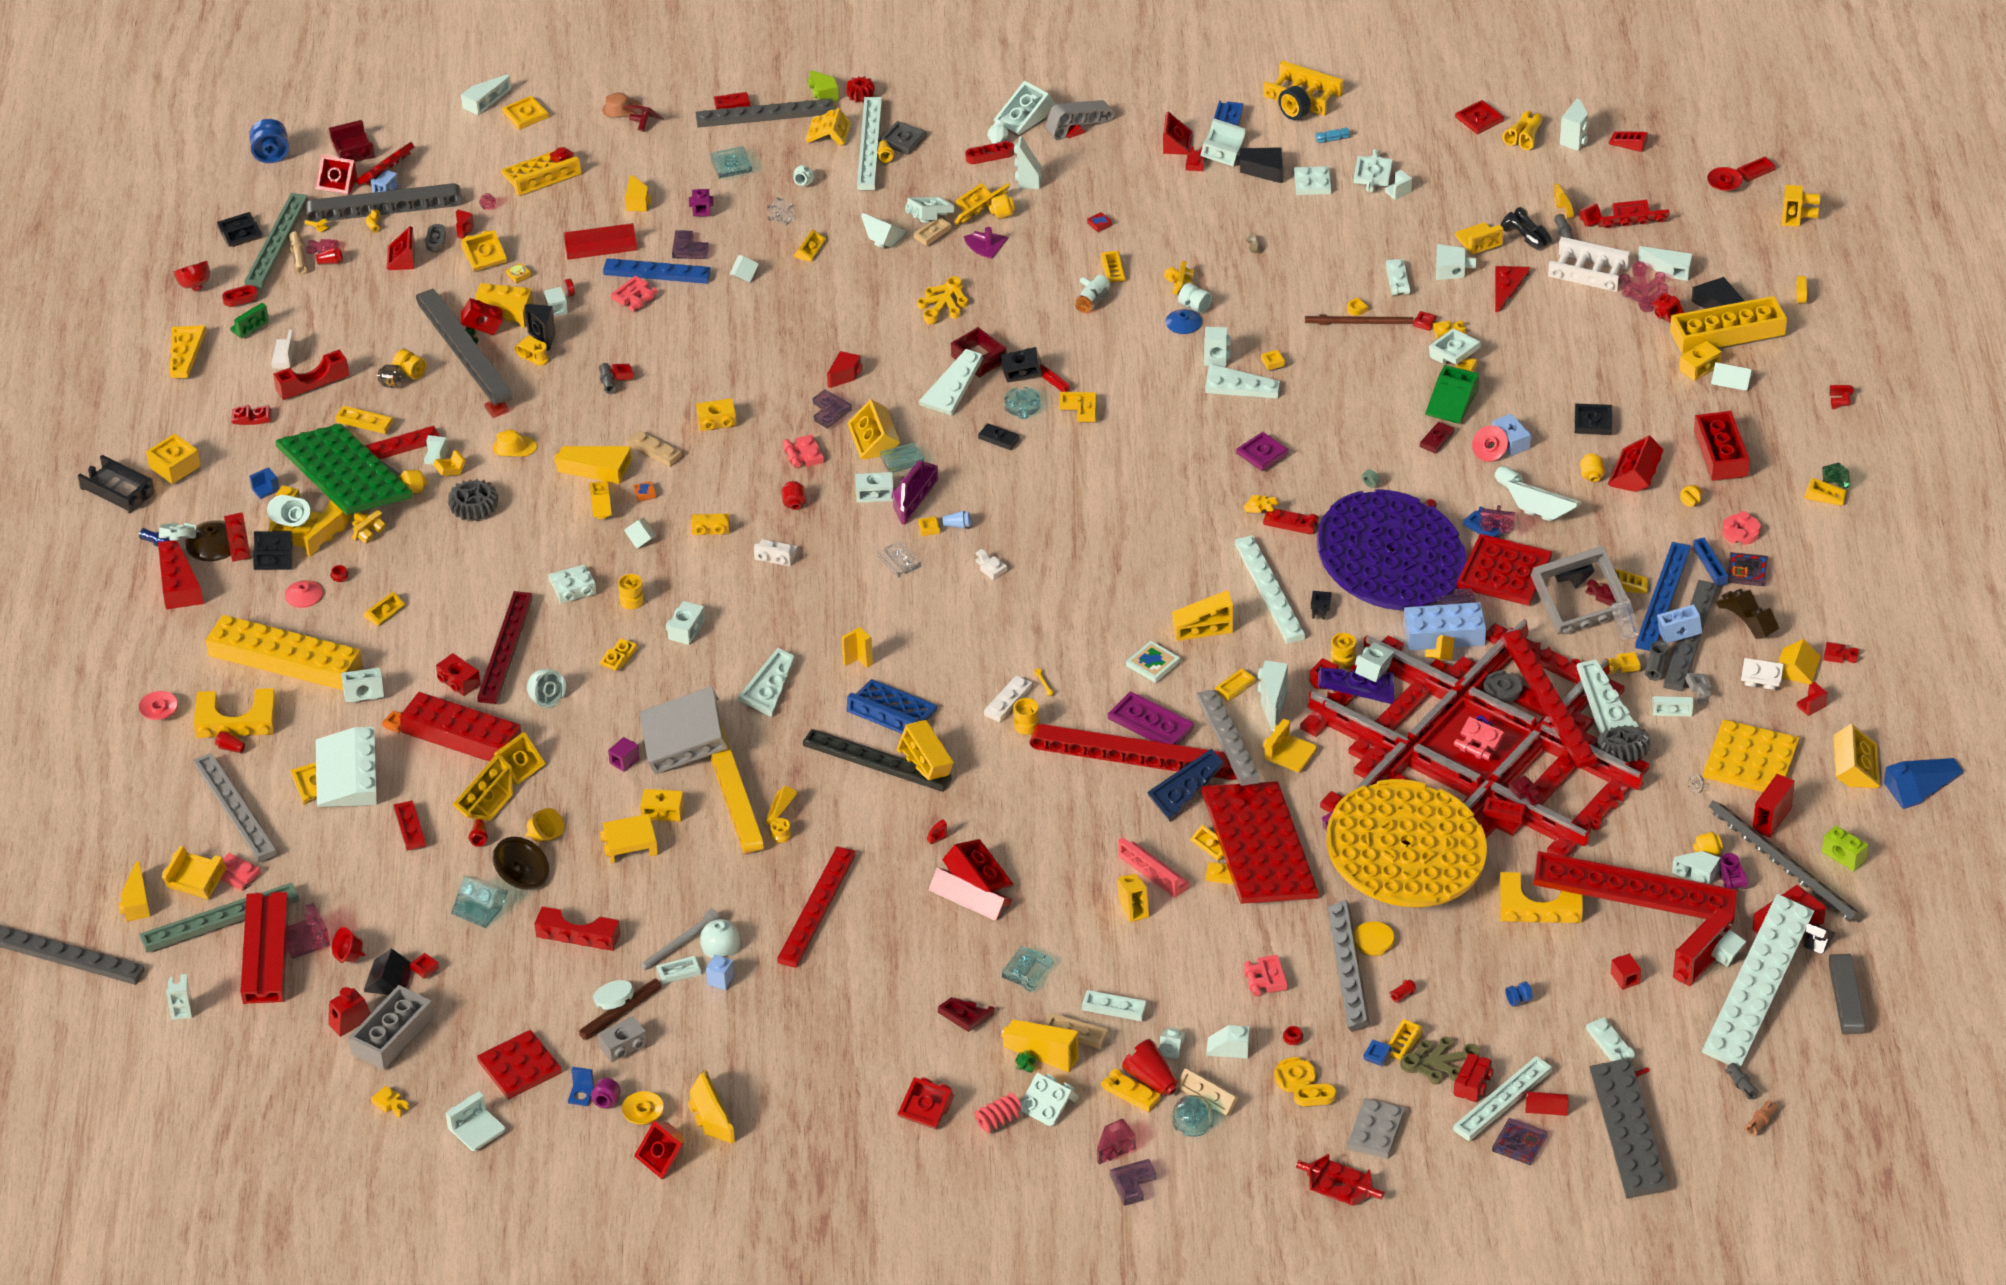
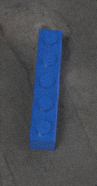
(1710, 562)

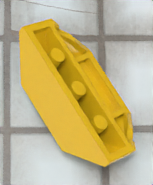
(487, 791)
(709, 1110)

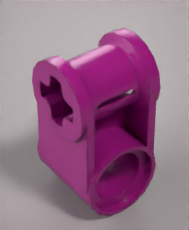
(1732, 872)

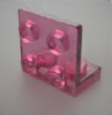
(308, 934)

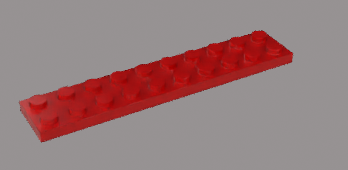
(1632, 886)

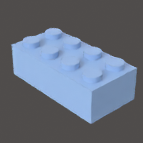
(1459, 621)

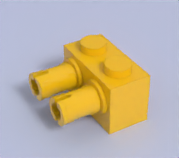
(1793, 205)

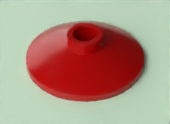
(1724, 178)

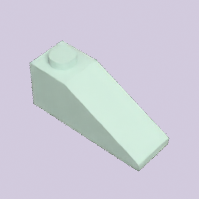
(484, 94)

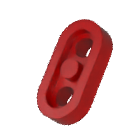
(239, 295)

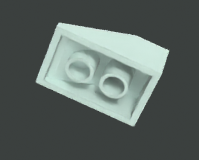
(1025, 108)
(1273, 689)

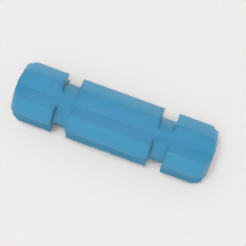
(1332, 135)

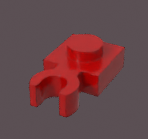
(1194, 160)
(1837, 653)

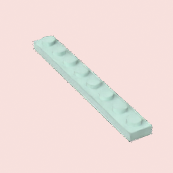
(869, 143)
(1269, 589)

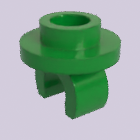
(1023, 1061)

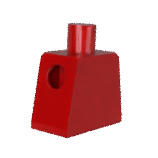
(347, 1011)

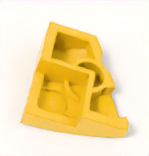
(1562, 200)

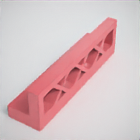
(1152, 867)

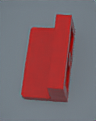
(1546, 1103)

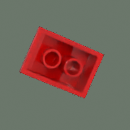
(977, 866)

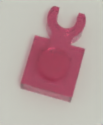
(321, 246)

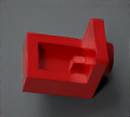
(464, 223)

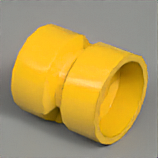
(412, 364)
(630, 591)
(1343, 650)
(1025, 715)

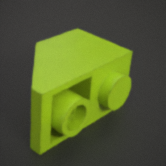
(823, 86)

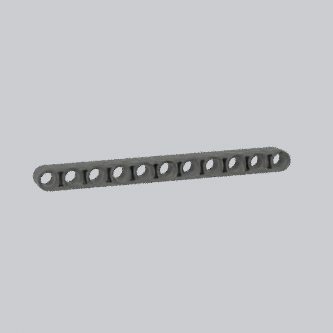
(464, 347)

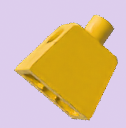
(1130, 890)

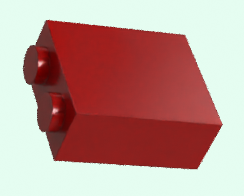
(1773, 805)

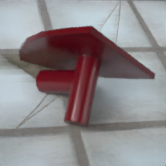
(643, 114)

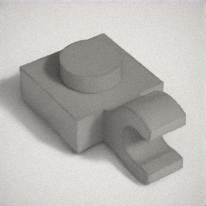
(1699, 684)

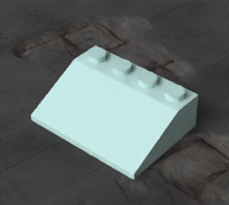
(346, 768)

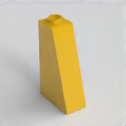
(594, 462)
(1047, 1043)

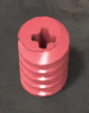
(997, 1112)

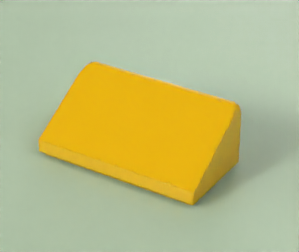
(810, 246)
(384, 609)
(1208, 842)

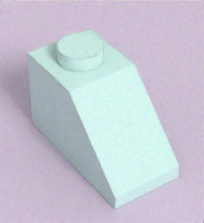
(1229, 1042)

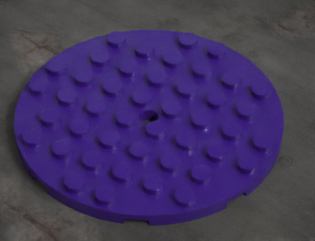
(1356, 554)

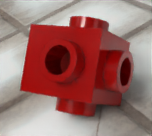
(1666, 306)

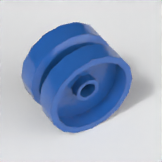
(268, 141)

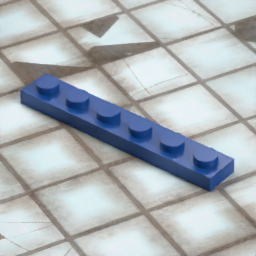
(657, 271)

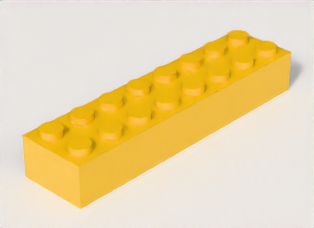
(282, 651)

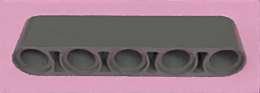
(1846, 994)

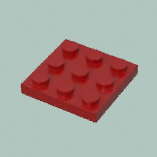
(519, 1064)

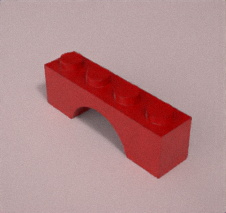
(331, 368)
(598, 934)

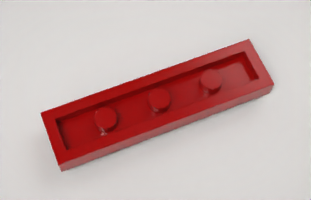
(402, 443)

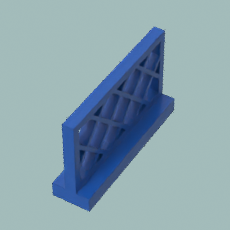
(888, 715)

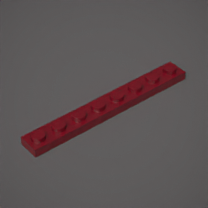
(505, 647)

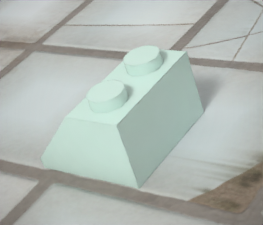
(1574, 126)

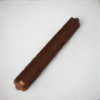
(612, 1014)

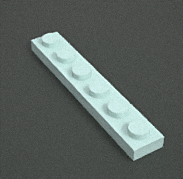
(1502, 1098)

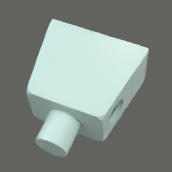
(1452, 262)

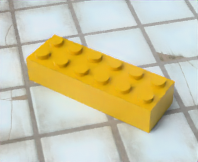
(1729, 324)

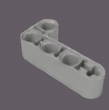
(1075, 113)

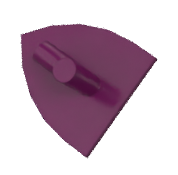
(986, 243)

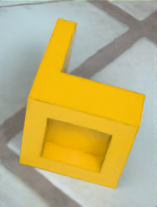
(1443, 650)

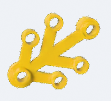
(952, 285)

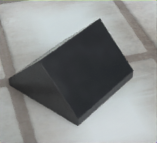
(540, 323)
(387, 973)

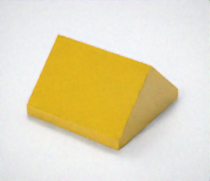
(1799, 662)
(522, 757)

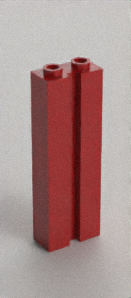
(264, 948)

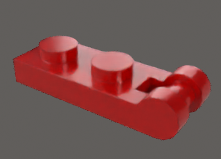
(1291, 521)

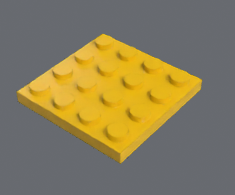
(1749, 755)

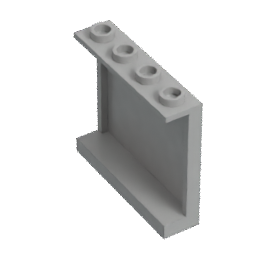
(682, 730)

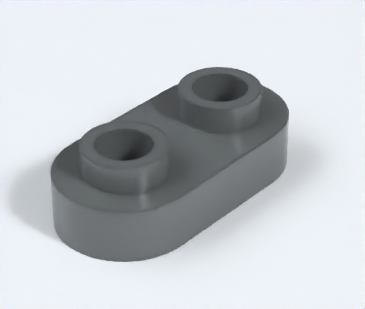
(435, 237)

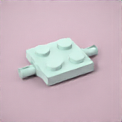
(1372, 170)

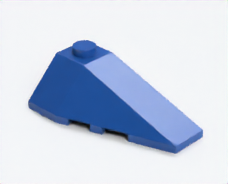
(1916, 779)

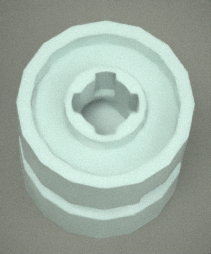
(1196, 298)

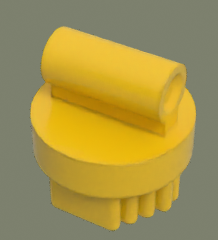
(1691, 495)

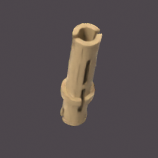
(297, 249)

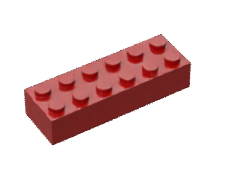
(456, 726)

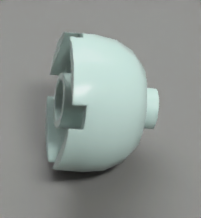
(546, 687)
(720, 938)

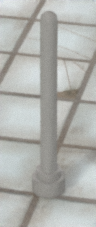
(709, 916)

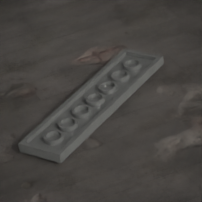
(1628, 1128)

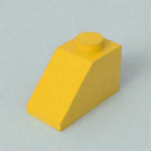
(637, 195)

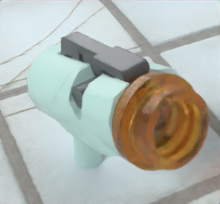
(1092, 293)

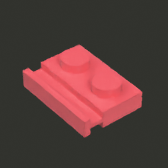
(239, 872)

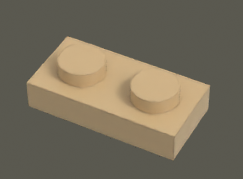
(932, 231)

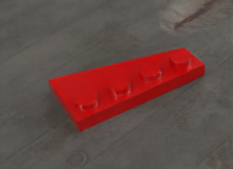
(390, 161)

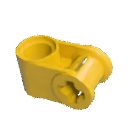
(532, 350)

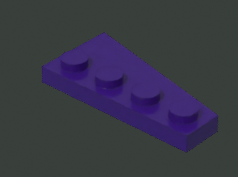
(1358, 685)

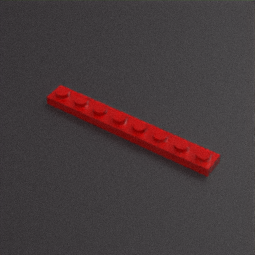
(816, 907)

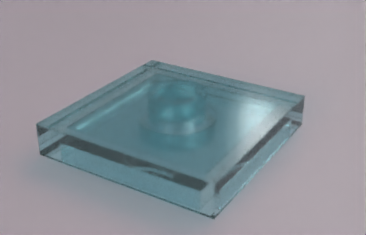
(731, 162)

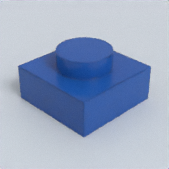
(1377, 1053)

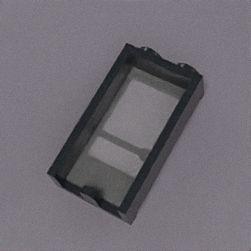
(117, 484)

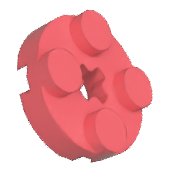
(1741, 520)

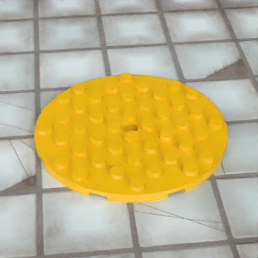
(1443, 836)

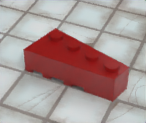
(177, 577)

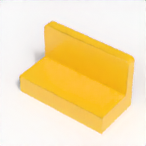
(857, 646)

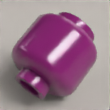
(605, 1093)

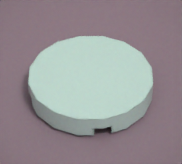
(613, 994)

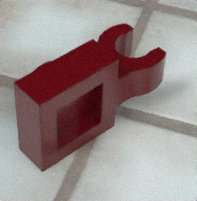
(1603, 594)
(1525, 788)

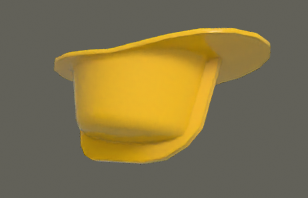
(513, 444)
(545, 825)

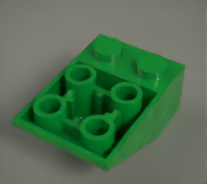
(1453, 394)

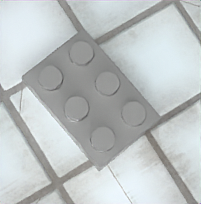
(1375, 1128)

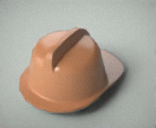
(616, 102)

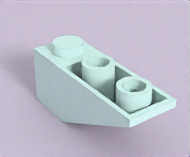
(1028, 166)
(1673, 263)

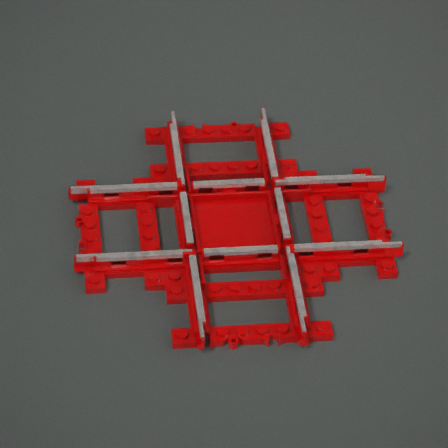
(1476, 778)

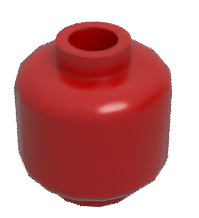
(793, 495)

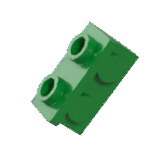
(250, 320)

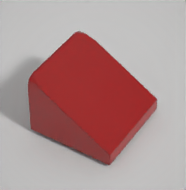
(1074, 130)

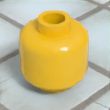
(1002, 206)
(1592, 467)
(414, 480)
(1709, 843)

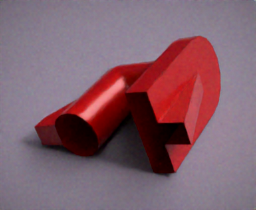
(1841, 390)

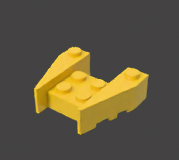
(319, 526)

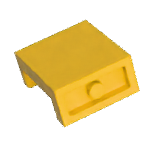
(628, 836)
(193, 873)

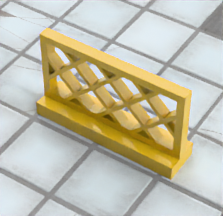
(540, 177)

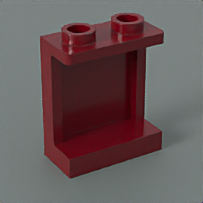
(351, 141)

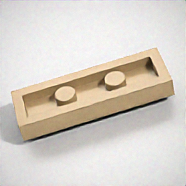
(654, 448)
(1087, 1033)
(1198, 1085)

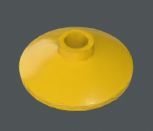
(642, 1107)

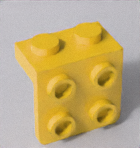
(1286, 749)

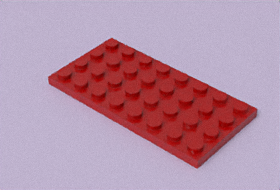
(1259, 842)

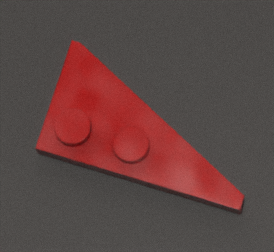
(1506, 283)

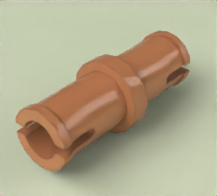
(1761, 1118)

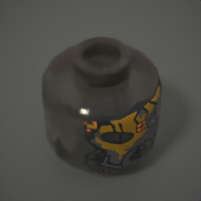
(391, 376)

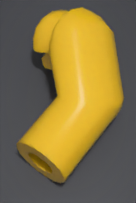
(372, 220)

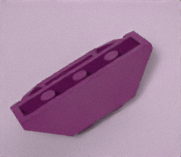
(914, 489)

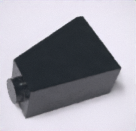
(1261, 163)
(1715, 294)

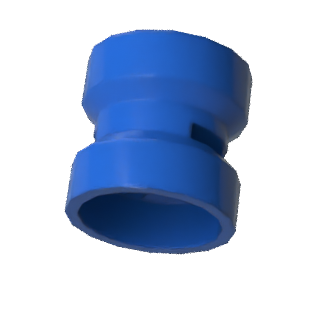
(1519, 993)

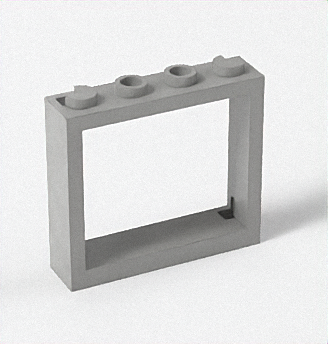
(1570, 563)

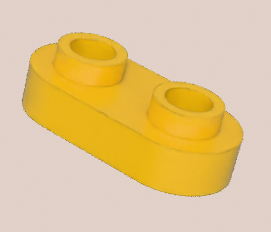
(1314, 1094)

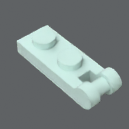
(1397, 277)
(1609, 1040)

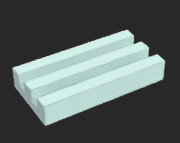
(679, 971)

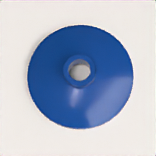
(1183, 321)

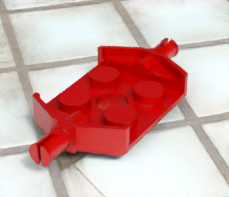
(1326, 1173)

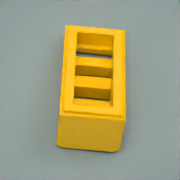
(1111, 256)
(1818, 491)
(1627, 577)
(781, 801)
(1404, 1026)

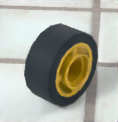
(1294, 102)

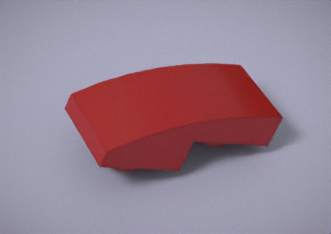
(246, 416)

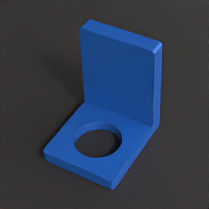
(582, 1083)

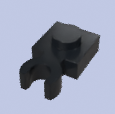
(1320, 603)

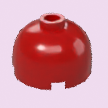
(193, 275)

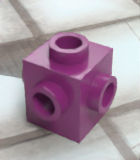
(701, 202)

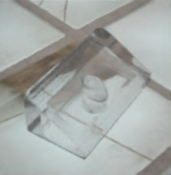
(1625, 619)

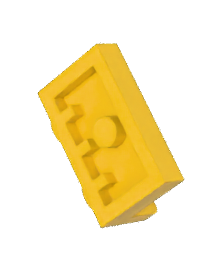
(710, 524)

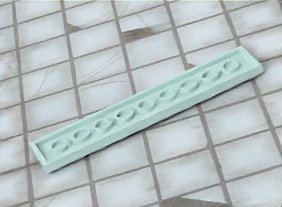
(1757, 981)

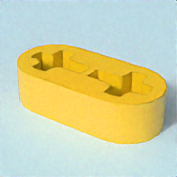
(1801, 289)

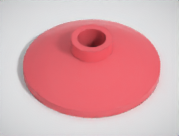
(1484, 438)
(303, 593)
(158, 705)

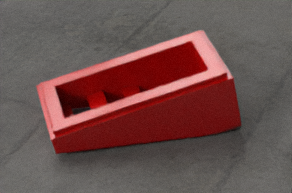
(1629, 139)

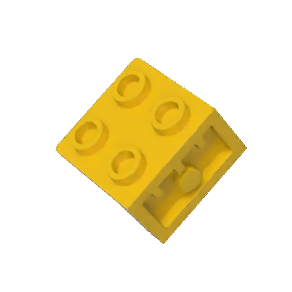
(831, 123)
(1480, 237)

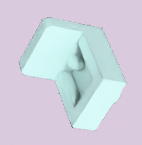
(1170, 1042)

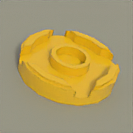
(1374, 938)
(1294, 1073)

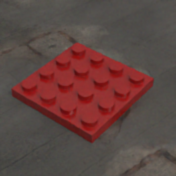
(1502, 569)

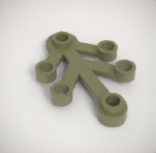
(1414, 1063)

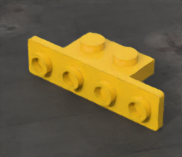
(976, 200)

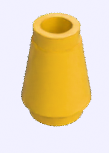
(884, 151)

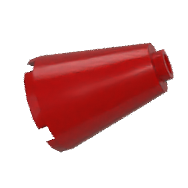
(1151, 1068)

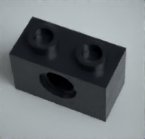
(1021, 364)

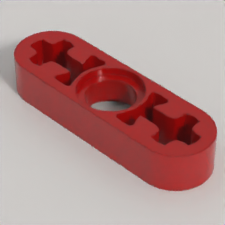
(1001, 150)

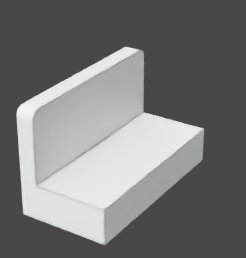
(283, 352)

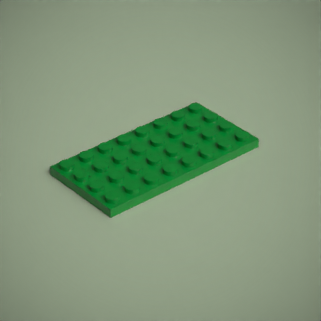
(343, 469)

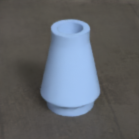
(959, 519)

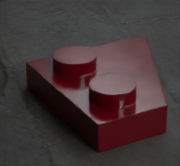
(964, 1013)

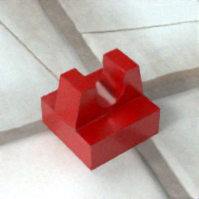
(1590, 214)

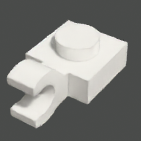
(990, 566)

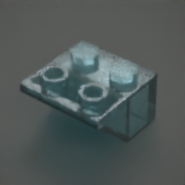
(478, 901)

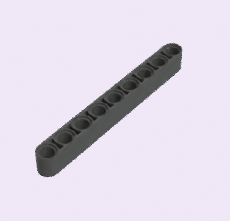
(386, 202)

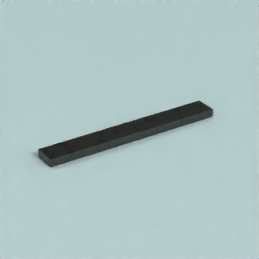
(871, 758)

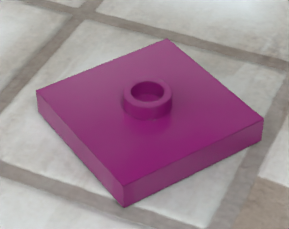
(1262, 451)

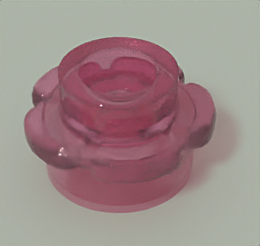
(487, 201)

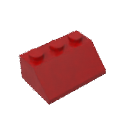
(1636, 465)

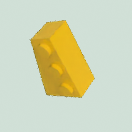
(508, 298)
(1204, 618)
(925, 750)

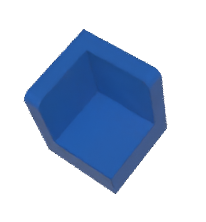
(264, 483)

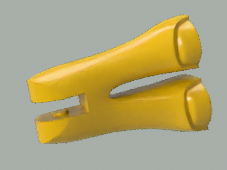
(1524, 129)

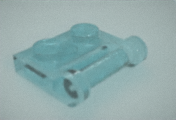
(1021, 965)

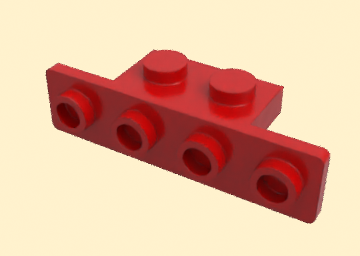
(1632, 212)

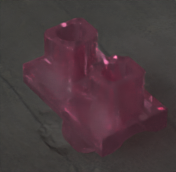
(1498, 519)

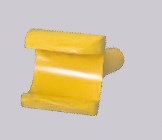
(320, 226)

